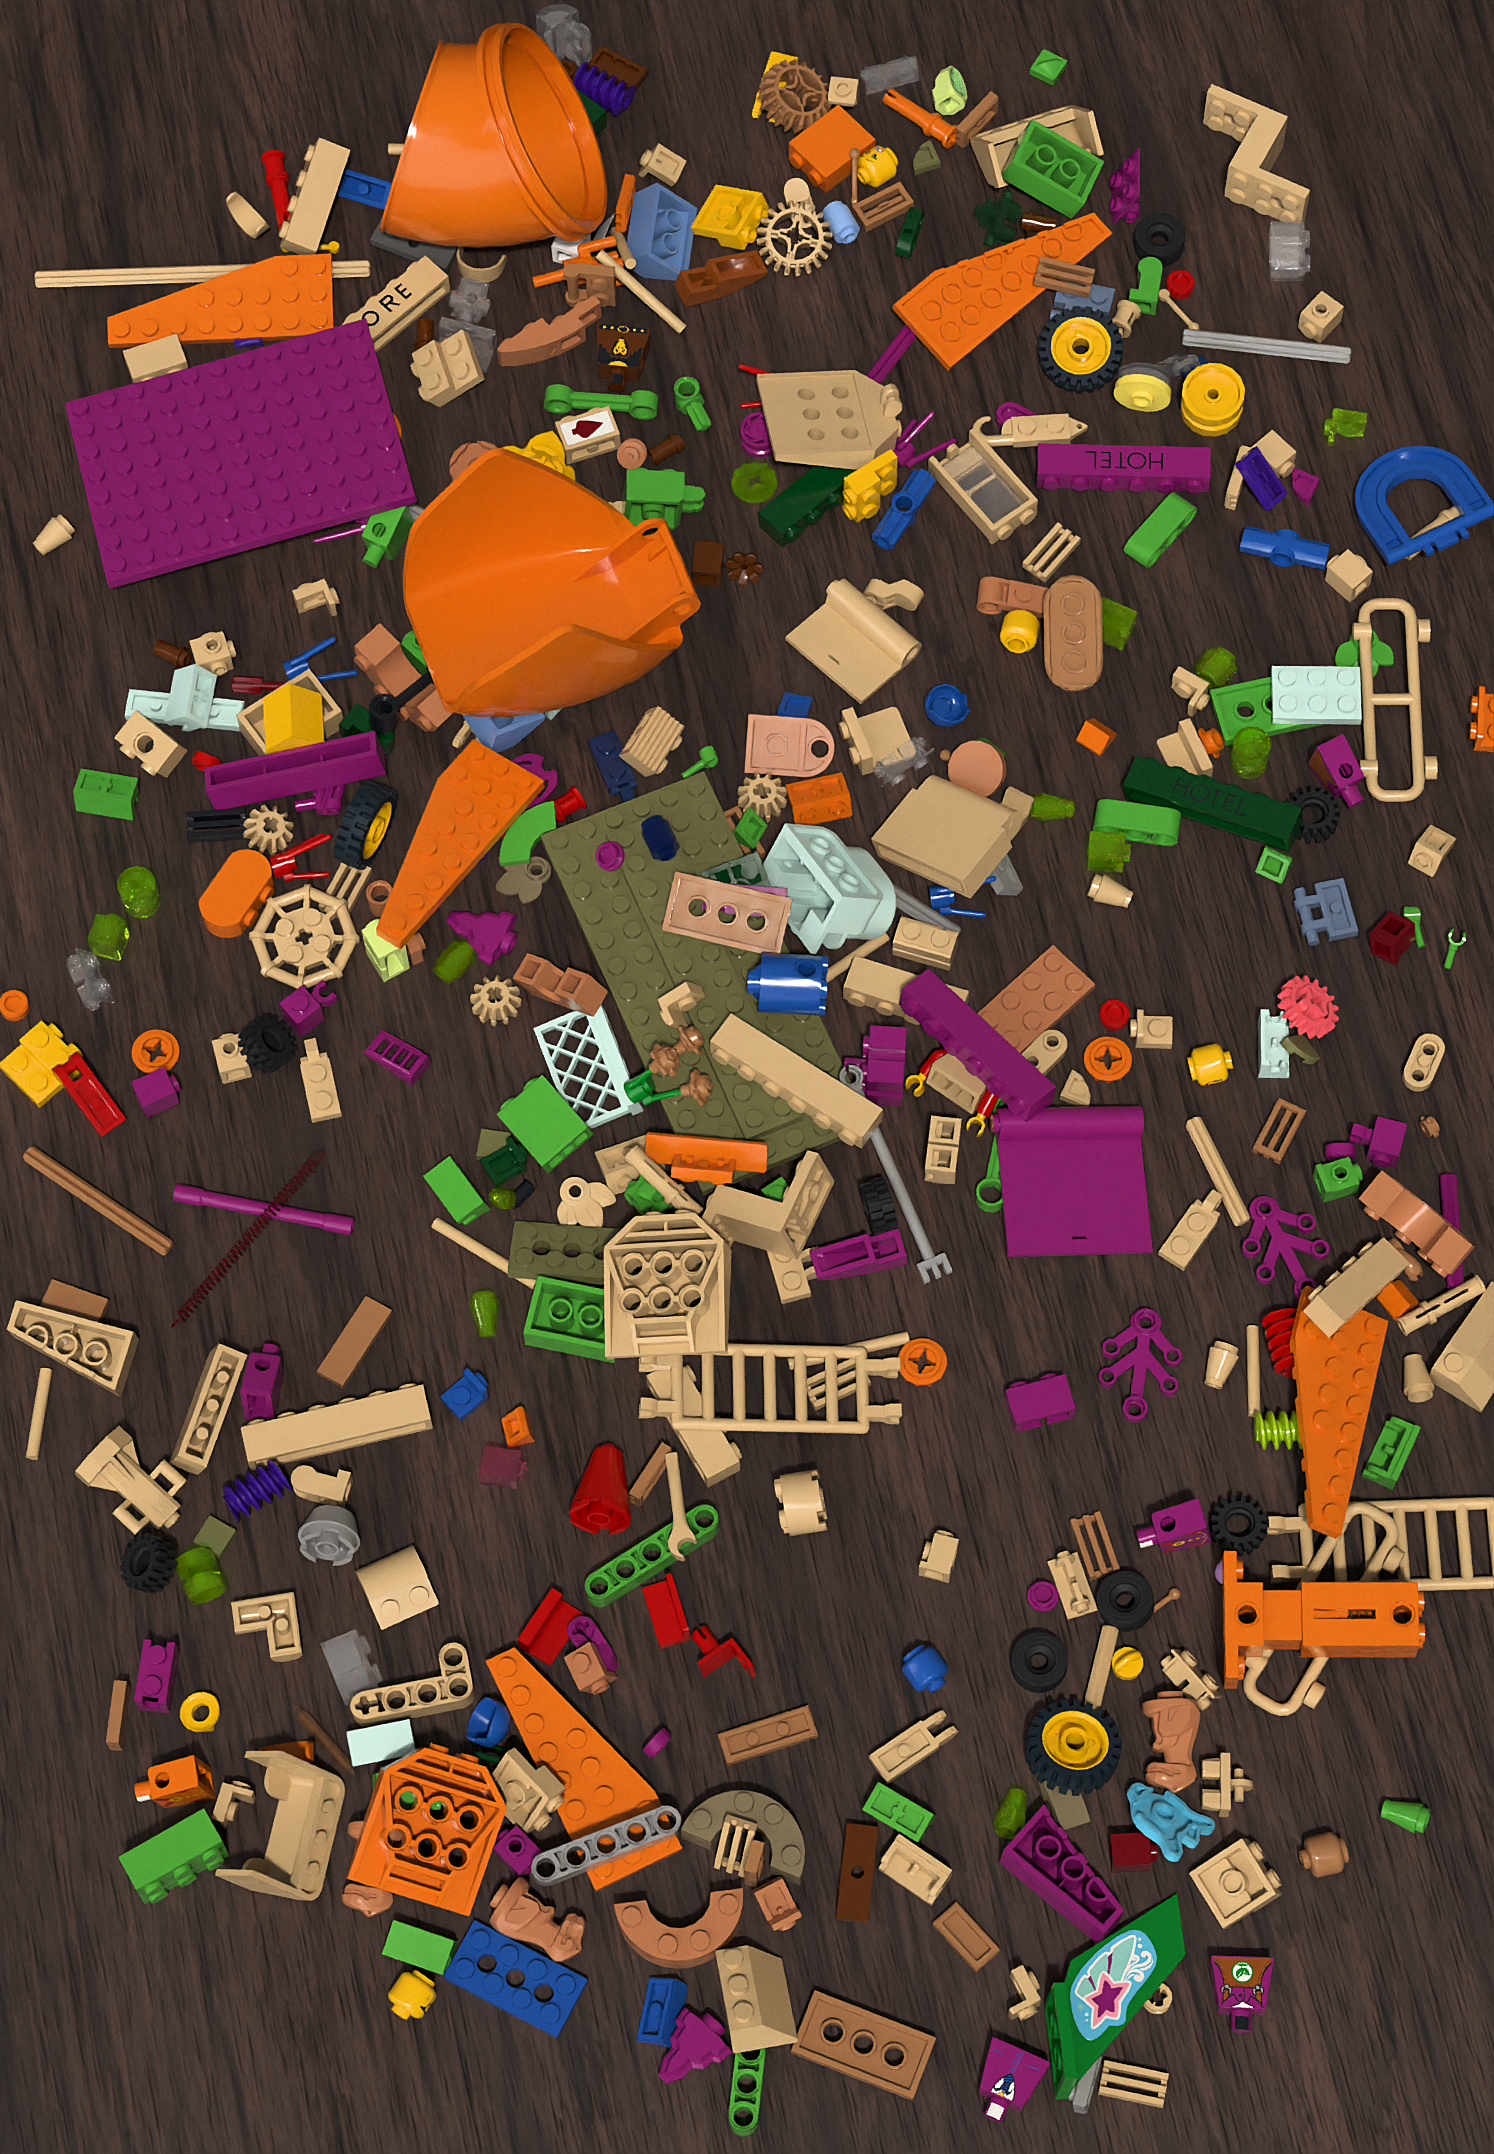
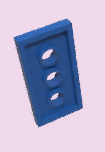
(519, 2001)

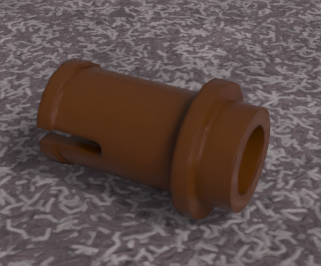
(1037, 222)
(425, 331)
(666, 448)
(179, 656)

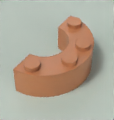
(392, 673)
(1417, 1223)
(687, 1945)

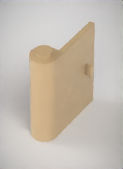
(854, 641)

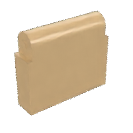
(948, 835)

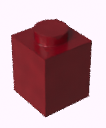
(1131, 1852)

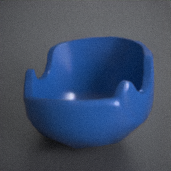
(946, 705)
(489, 1723)

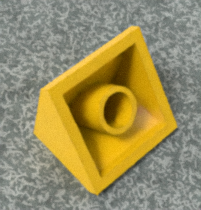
(292, 718)

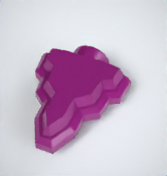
(486, 933)
(694, 2046)

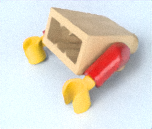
(952, 1080)

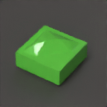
(1048, 67)

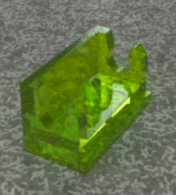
(1117, 623)

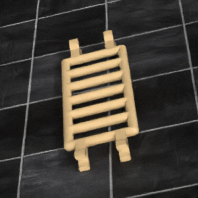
(874, 1413)
(1435, 1582)

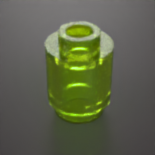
(454, 961)

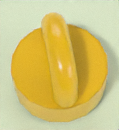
(1127, 1663)

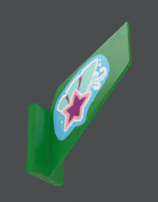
(1107, 1990)

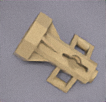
(116, 1468)

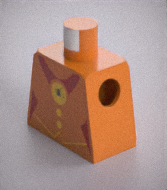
(177, 1783)

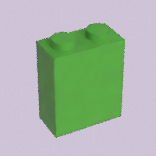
(544, 1123)

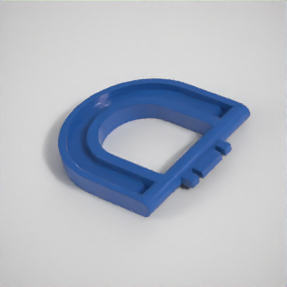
(1418, 463)

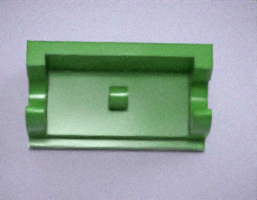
(106, 794)
(456, 1191)
(1391, 1452)
(899, 1812)
(419, 1947)

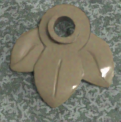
(521, 880)

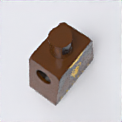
(621, 354)

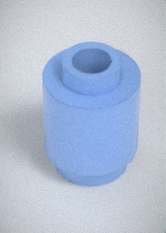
(842, 222)

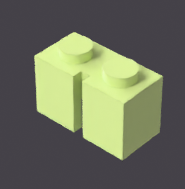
(385, 957)

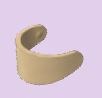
(246, 215)
(482, 275)

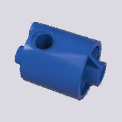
(790, 984)

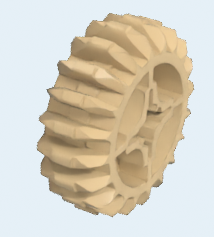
(781, 236)

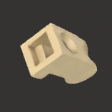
(322, 1487)

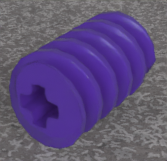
(604, 92)
(255, 1490)

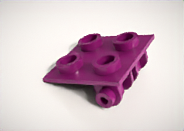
(1126, 190)

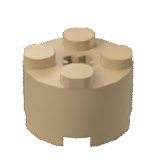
(802, 1503)

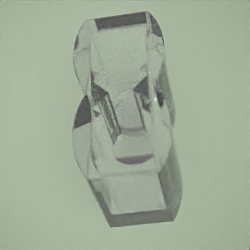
(1287, 251)
(350, 1665)

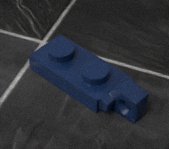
(613, 769)

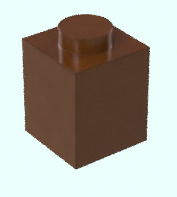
(708, 563)

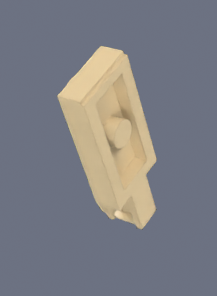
(319, 1084)
(1192, 1231)

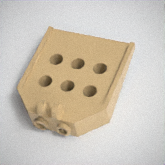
(829, 417)
(678, 1329)

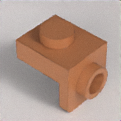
(589, 1669)
(777, 1904)

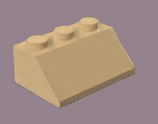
(755, 1999)

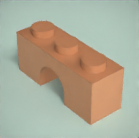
(568, 988)

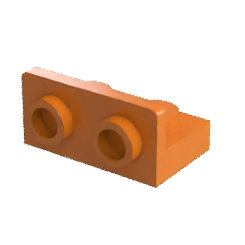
(1483, 728)
(819, 799)

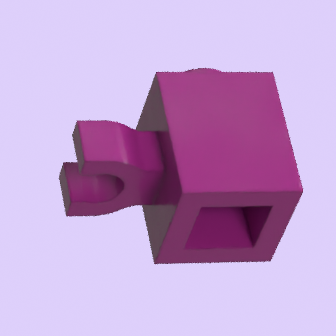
(304, 1009)
(1383, 1141)

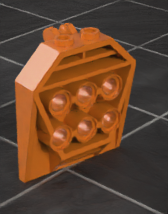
(460, 1787)

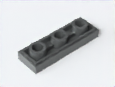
(440, 255)

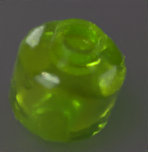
(1216, 667)

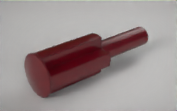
(252, 684)

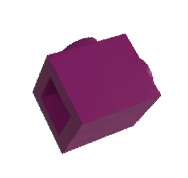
(156, 1091)
(516, 1851)

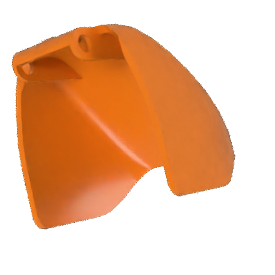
(538, 591)

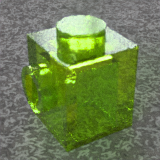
(1107, 851)
(108, 936)

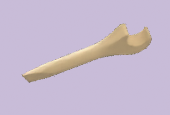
(680, 1530)

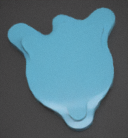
(1167, 1820)

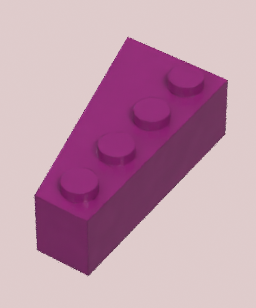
(1060, 1876)

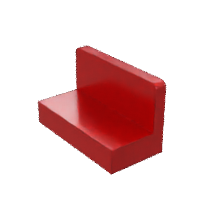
(666, 1613)
(547, 1629)

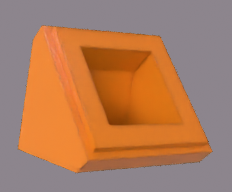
(1096, 736)
(1397, 1299)
(517, 1427)

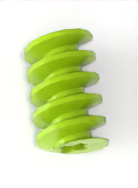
(1276, 1429)

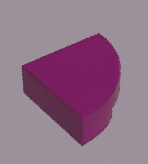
(1304, 485)

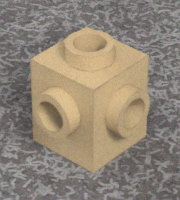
(213, 652)

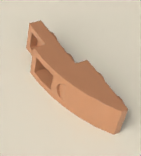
(542, 341)

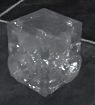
(469, 300)

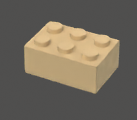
(252, 718)

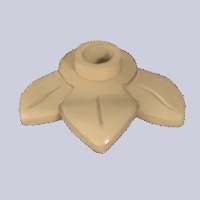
(588, 1206)

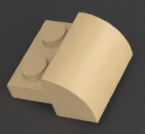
(397, 1587)

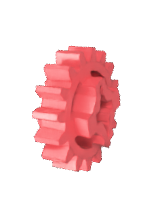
(1308, 1007)

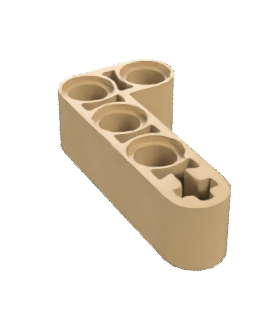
(413, 1690)

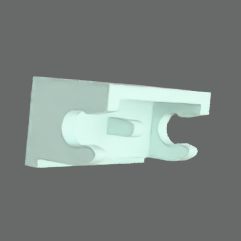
(191, 697)
(1272, 1057)
(381, 1742)

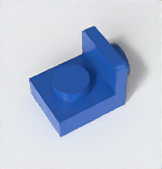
(795, 705)
(466, 1394)

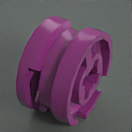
(755, 436)

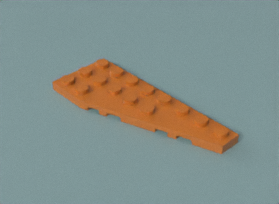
(977, 296)
(263, 301)
(462, 821)
(1332, 1407)
(596, 1779)

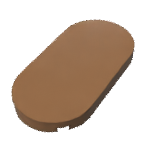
(1073, 633)

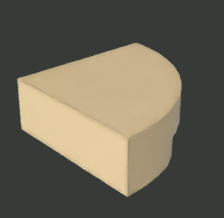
(1076, 1090)

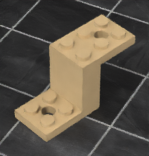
(1249, 171)
(769, 1223)

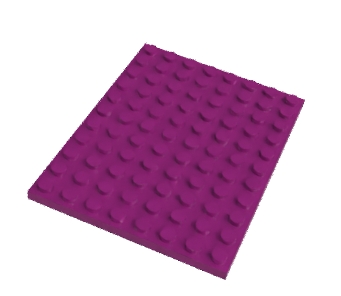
(239, 453)

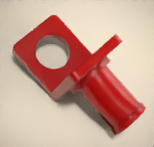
(718, 1654)

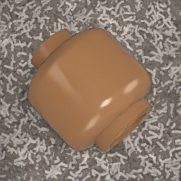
(1324, 1854)

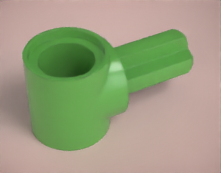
(692, 404)

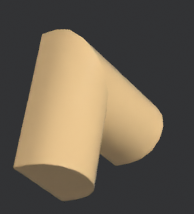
(278, 1617)

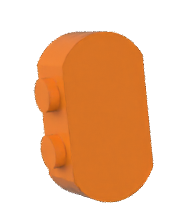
(237, 893)

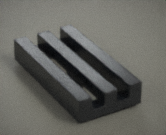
(208, 817)

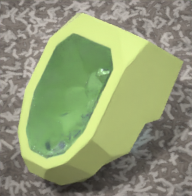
(949, 91)

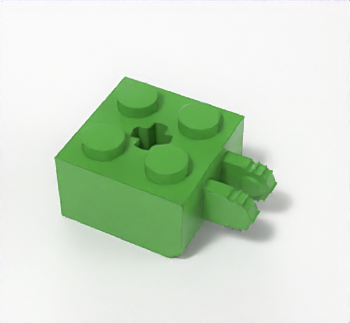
(659, 495)

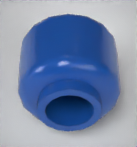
(925, 1669)

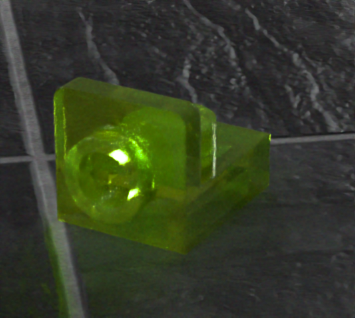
(1345, 422)

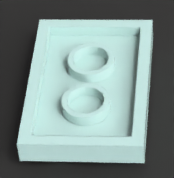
(1316, 695)

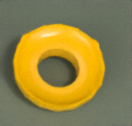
(192, 1703)

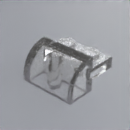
(563, 33)

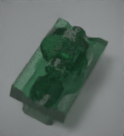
(995, 217)

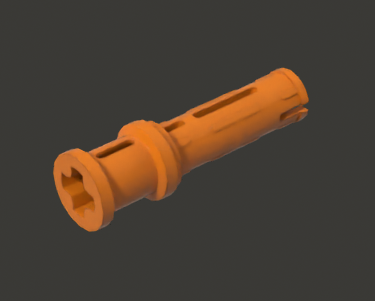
(930, 123)

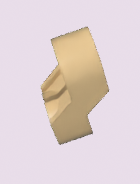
(798, 190)
(899, 593)

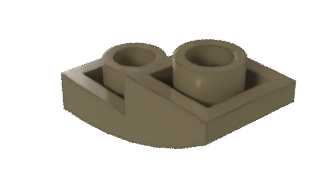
(1066, 1809)

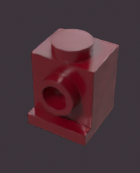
(1392, 937)

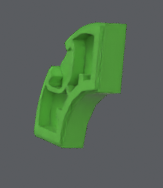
(526, 832)

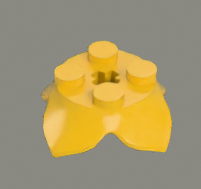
(547, 450)

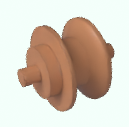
(632, 453)

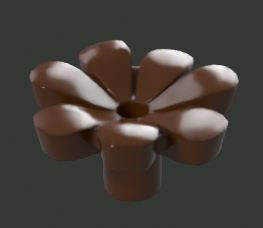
(744, 568)

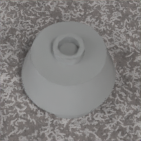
(329, 1535)

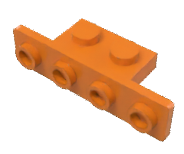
(706, 1157)

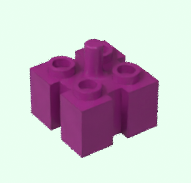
(882, 1064)

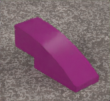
(859, 1256)

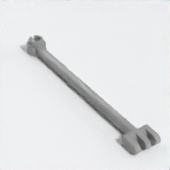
(930, 1260)

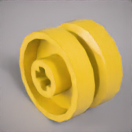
(1212, 399)

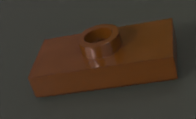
(619, 66)

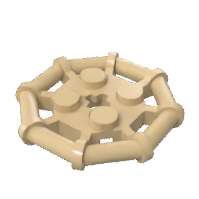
(299, 921)

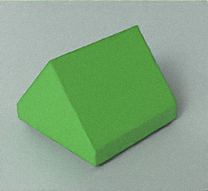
(749, 829)
(1274, 865)

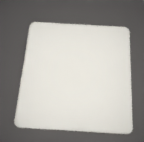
(602, 230)

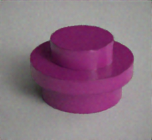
(610, 856)
(1042, 1596)

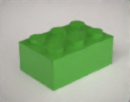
(1051, 169)
(567, 1319)
(174, 1857)

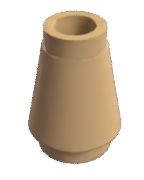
(53, 535)
(1108, 891)
(1220, 1363)
(1417, 1380)

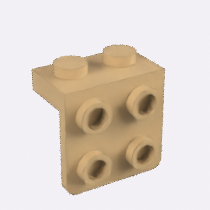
(873, 736)

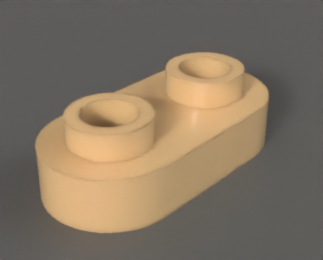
(1045, 1055)
(1423, 1064)

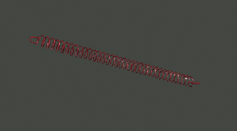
(175, 1322)

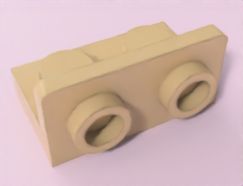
(617, 1170)

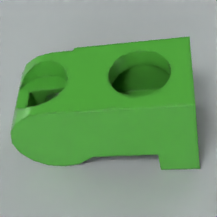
(1149, 282)

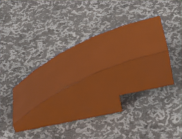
(719, 277)

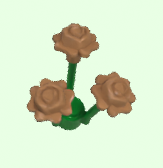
(667, 1061)

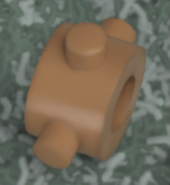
(1429, 1126)

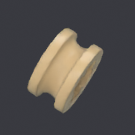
(1165, 2003)

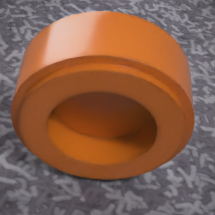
(14, 1005)

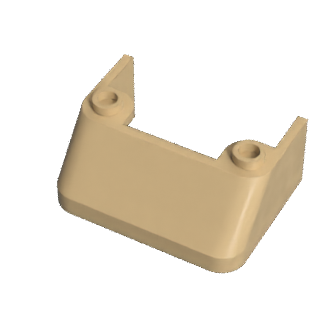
(995, 145)
(300, 1831)

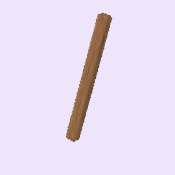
(98, 1200)

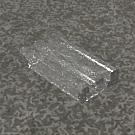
(1180, 362)

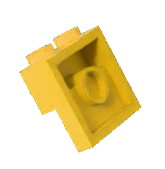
(731, 216)
(867, 484)
(32, 1062)

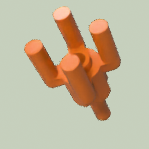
(584, 257)

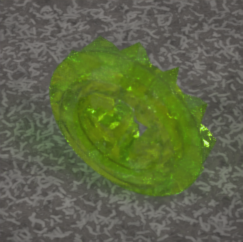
(757, 492)

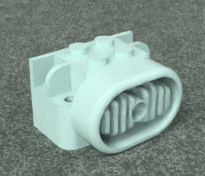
(833, 887)

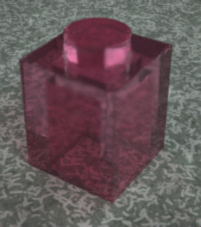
(502, 1467)

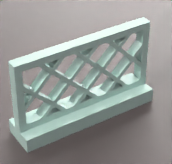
(608, 1050)

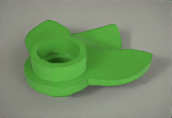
(1349, 654)

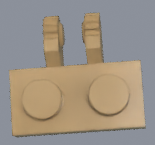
(791, 1276)

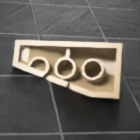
(1468, 1360)

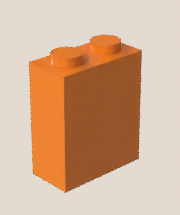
(825, 147)

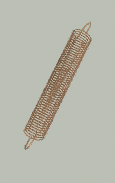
(322, 1740)

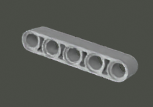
(616, 1833)

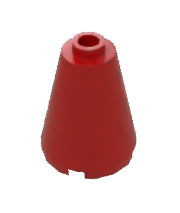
(602, 1493)

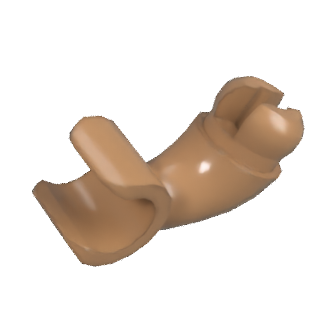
(1414, 1267)

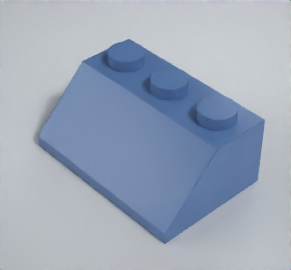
(660, 233)
(503, 732)

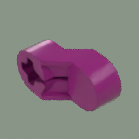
(583, 1630)

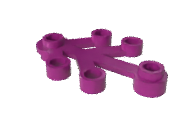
(1282, 1242)
(1141, 1359)

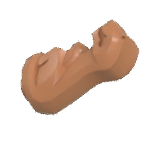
(1175, 1730)
(363, 1897)
(528, 1920)

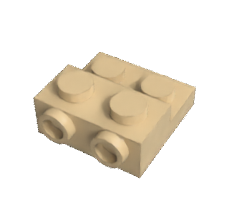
(446, 368)
(527, 1792)
(1236, 1882)

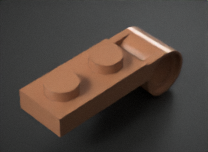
(1009, 595)
(416, 943)

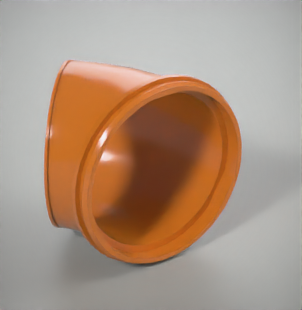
(497, 149)

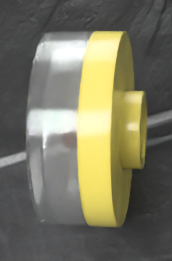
(1143, 387)

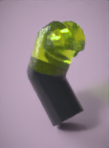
(511, 1199)

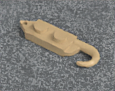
(1031, 430)

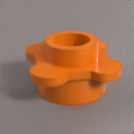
(1211, 741)

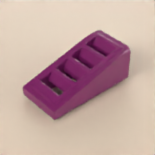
(410, 1075)

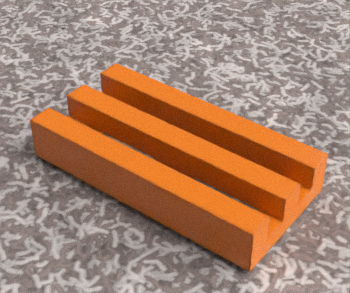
(625, 203)

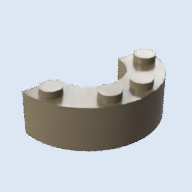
(774, 1826)

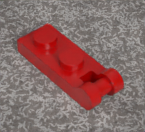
(89, 1095)

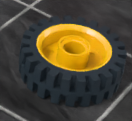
(1076, 370)
(365, 825)
(1070, 1768)

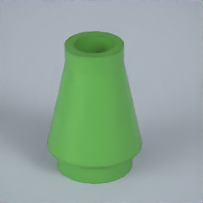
(1407, 1815)

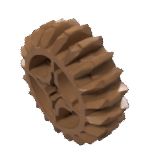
(801, 90)

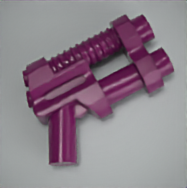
(324, 801)

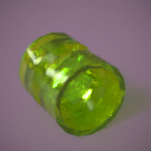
(1250, 752)
(138, 892)
(199, 1573)

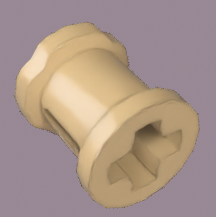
(1124, 317)

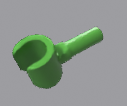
(708, 760)
(1414, 915)
(1453, 946)

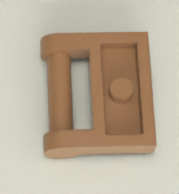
(599, 282)

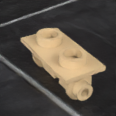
(1072, 1585)
(1184, 1668)

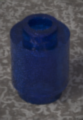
(659, 838)

